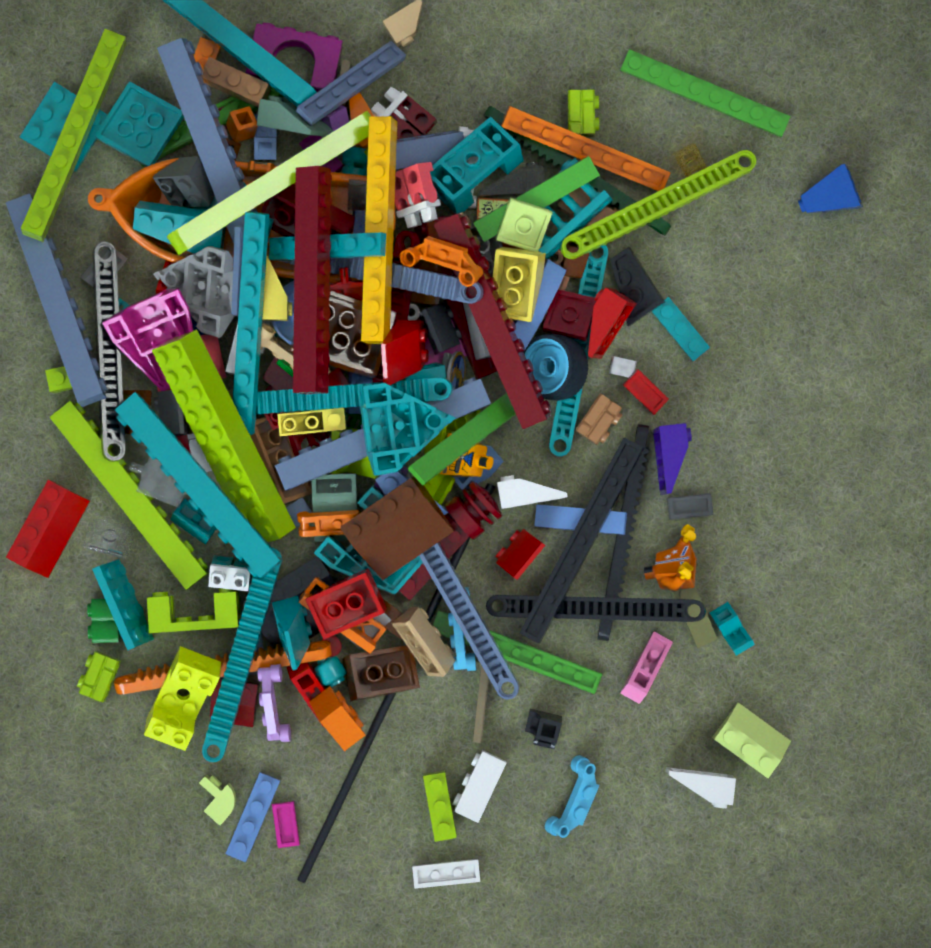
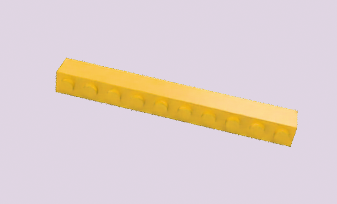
(379, 218)

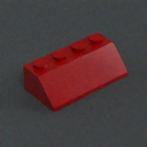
(48, 529)

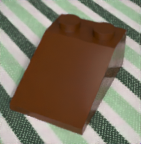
(380, 673)

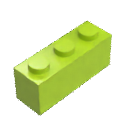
(439, 805)

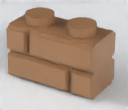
(598, 420)

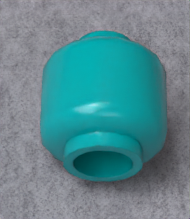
(330, 671)

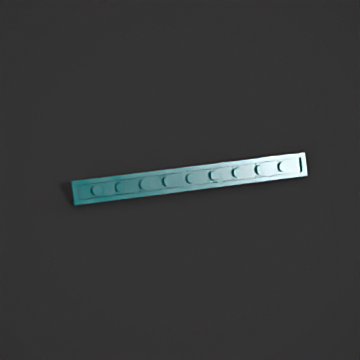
(250, 317)

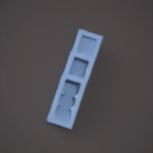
(550, 283)
(568, 518)

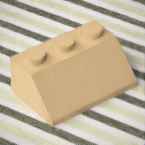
(424, 642)

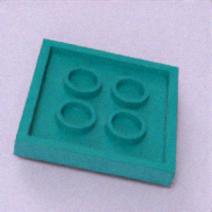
(49, 121)
(140, 125)

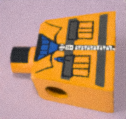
(471, 463)

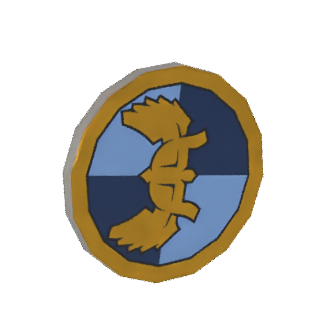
(455, 368)

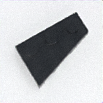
(635, 285)

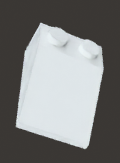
(521, 492)
(711, 786)

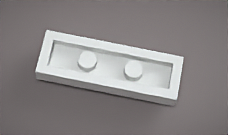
(446, 873)

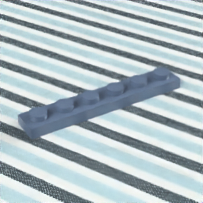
(350, 83)

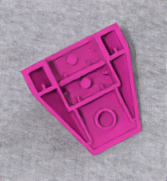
(147, 326)

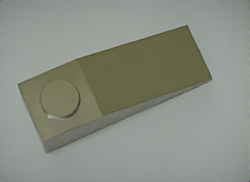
(701, 631)

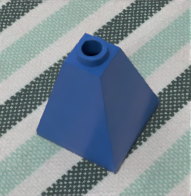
(832, 193)

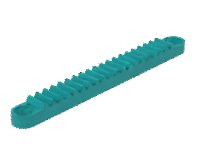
(343, 396)
(567, 409)
(240, 662)

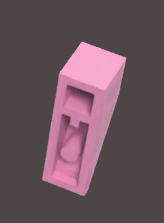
(646, 668)

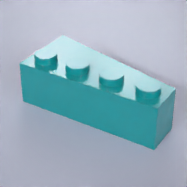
(162, 219)

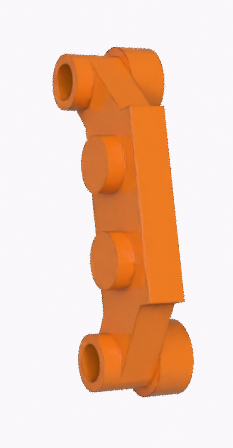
(446, 255)

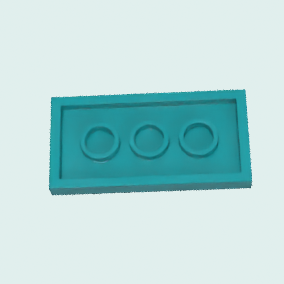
(123, 604)

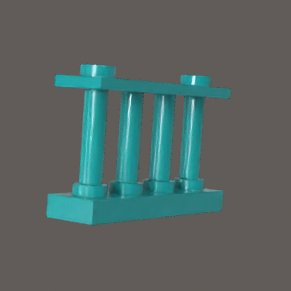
(581, 215)

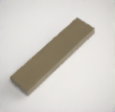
(481, 705)

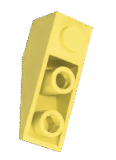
(311, 421)

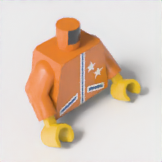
(676, 566)

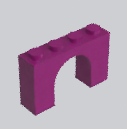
(324, 50)

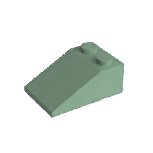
(282, 115)

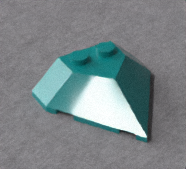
(396, 426)

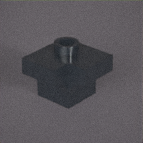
(544, 727)

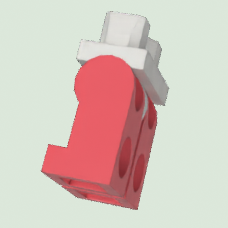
(416, 194)

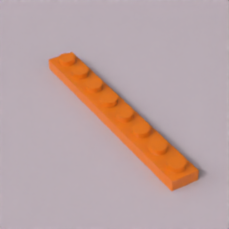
(581, 147)

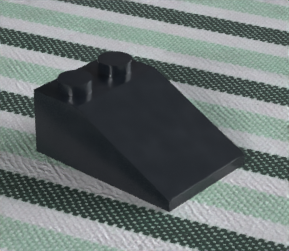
(440, 328)

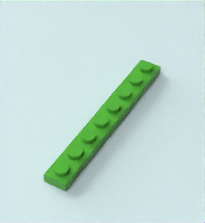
(705, 93)

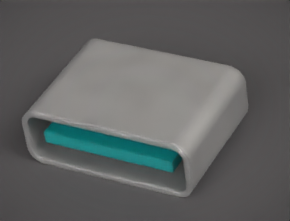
(622, 366)

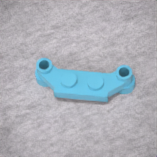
(463, 660)
(579, 800)

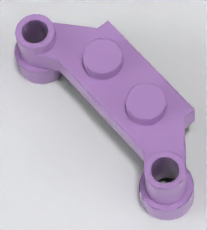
(268, 700)

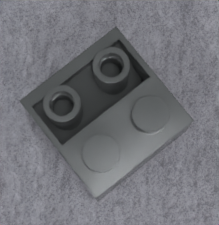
(185, 183)

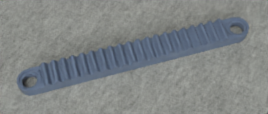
(411, 279)
(469, 619)

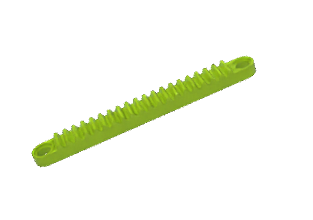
(658, 204)

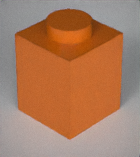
(242, 124)

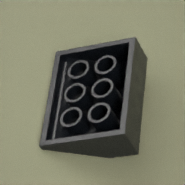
(291, 586)

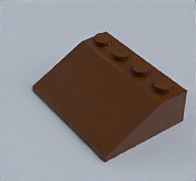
(345, 341)
(397, 528)

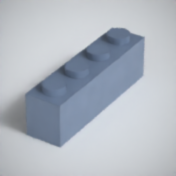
(425, 148)

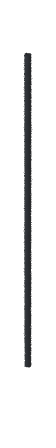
(369, 739)

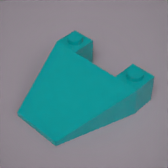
(351, 562)

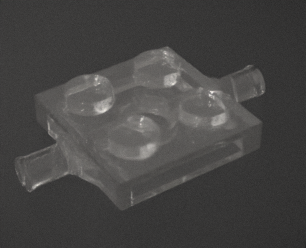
(156, 483)

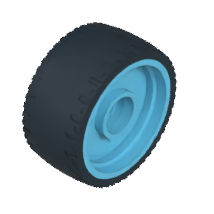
(558, 365)

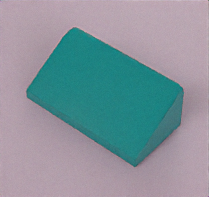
(192, 521)

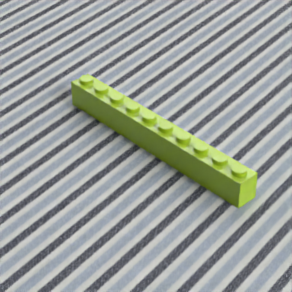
(73, 135)
(123, 488)

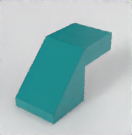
(731, 628)

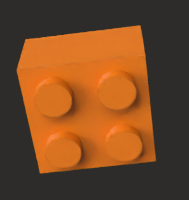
(338, 717)

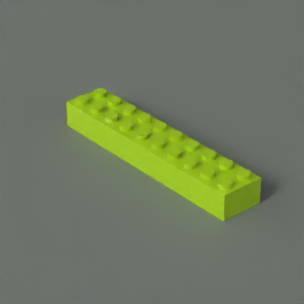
(222, 434)

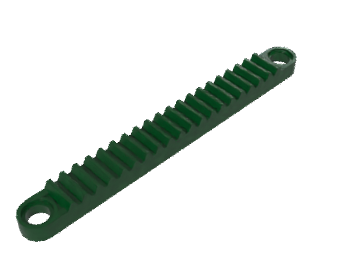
(559, 158)

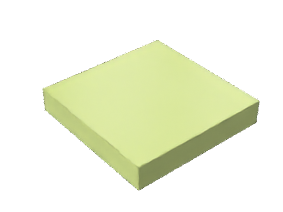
(523, 225)

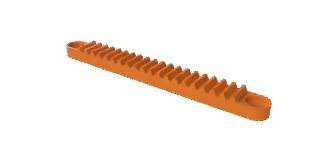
(154, 678)

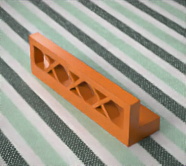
(353, 633)

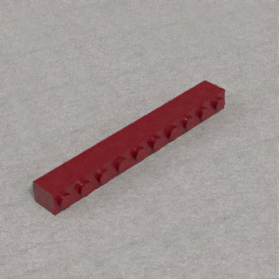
(312, 280)
(498, 329)

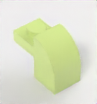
(224, 799)

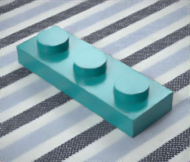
(681, 329)

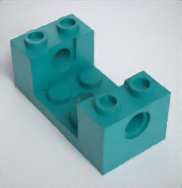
(456, 178)

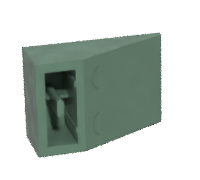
(334, 493)

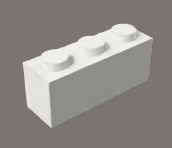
(479, 785)

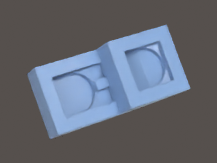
(265, 143)

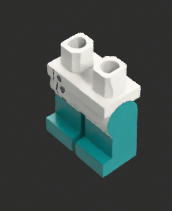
(229, 575)

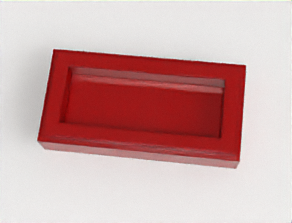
(645, 391)

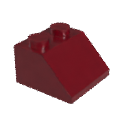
(247, 707)

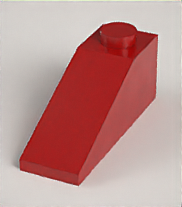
(306, 682)

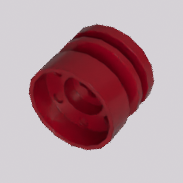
(473, 510)

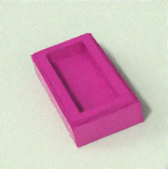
(285, 824)

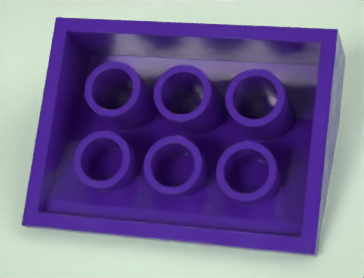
(670, 450)

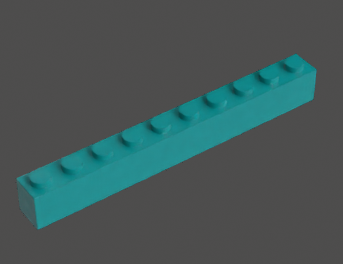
(197, 483)

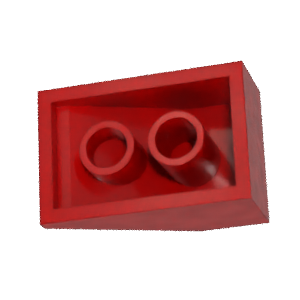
(607, 319)
(404, 350)
(519, 553)
(346, 604)

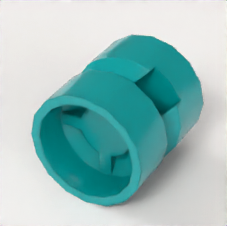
(355, 161)

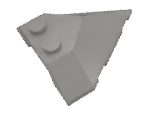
(206, 287)

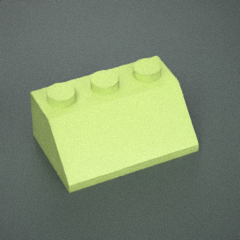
(752, 740)

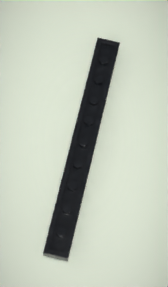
(581, 540)

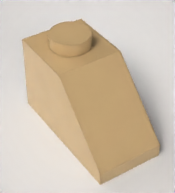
(404, 24)

